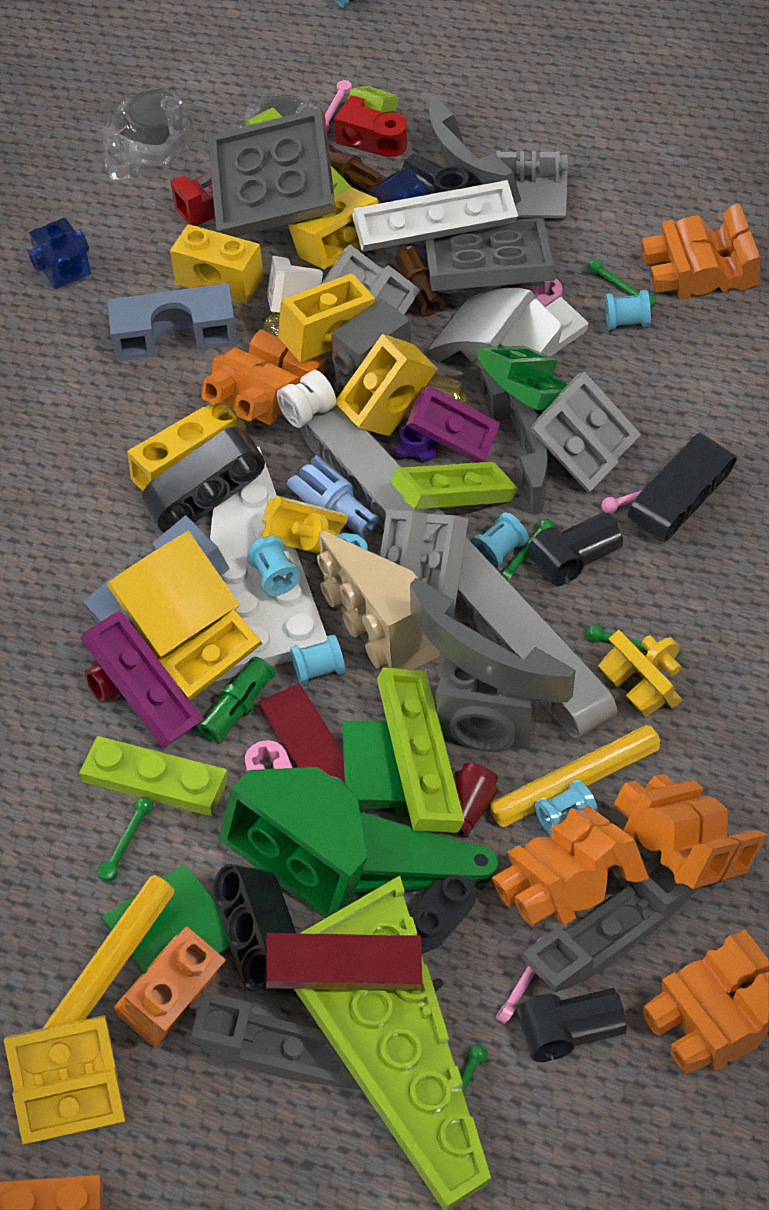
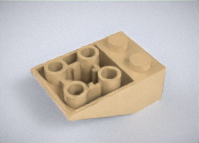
(374, 603)

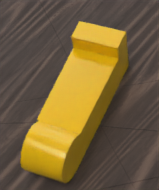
(177, 441)

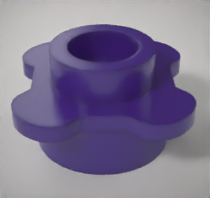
(409, 447)

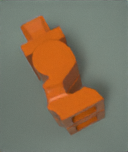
(703, 257)
(253, 378)
(687, 830)
(568, 868)
(169, 986)
(710, 1007)

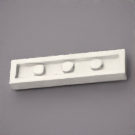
(434, 215)

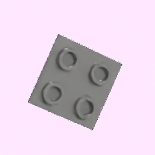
(539, 183)

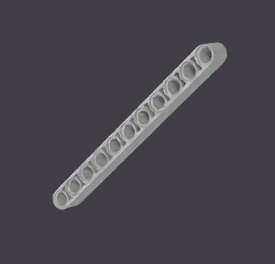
(483, 593)

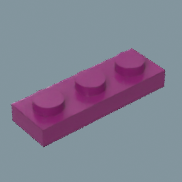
(141, 678)

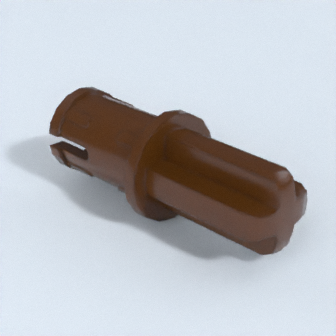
(353, 169)
(416, 272)

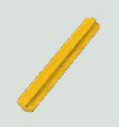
(587, 769)
(113, 952)

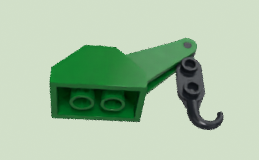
(326, 849)

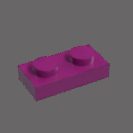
(453, 424)

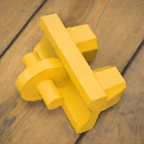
(300, 523)
(655, 687)

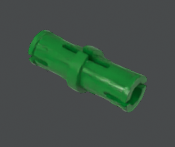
(236, 700)

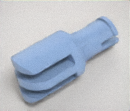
(328, 489)

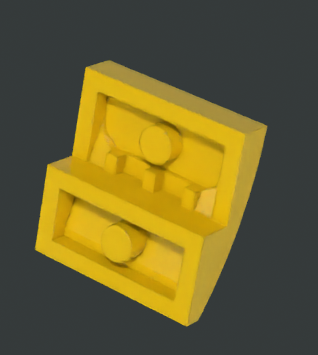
(173, 594)
(210, 654)
(64, 1079)

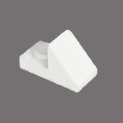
(289, 280)
(546, 327)

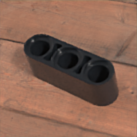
(204, 478)
(682, 487)
(249, 908)

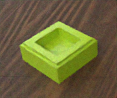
(376, 98)

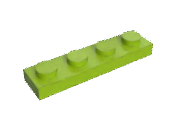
(420, 750)

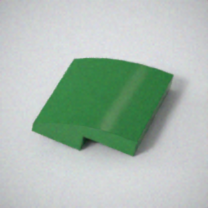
(523, 373)
(372, 766)
(188, 907)

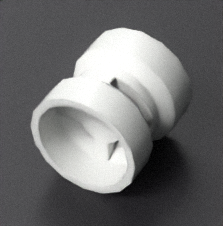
(306, 398)

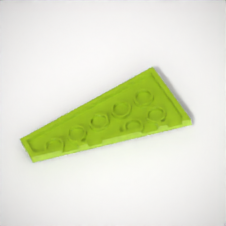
(402, 1056)

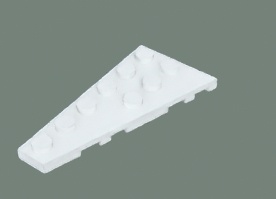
(278, 619)

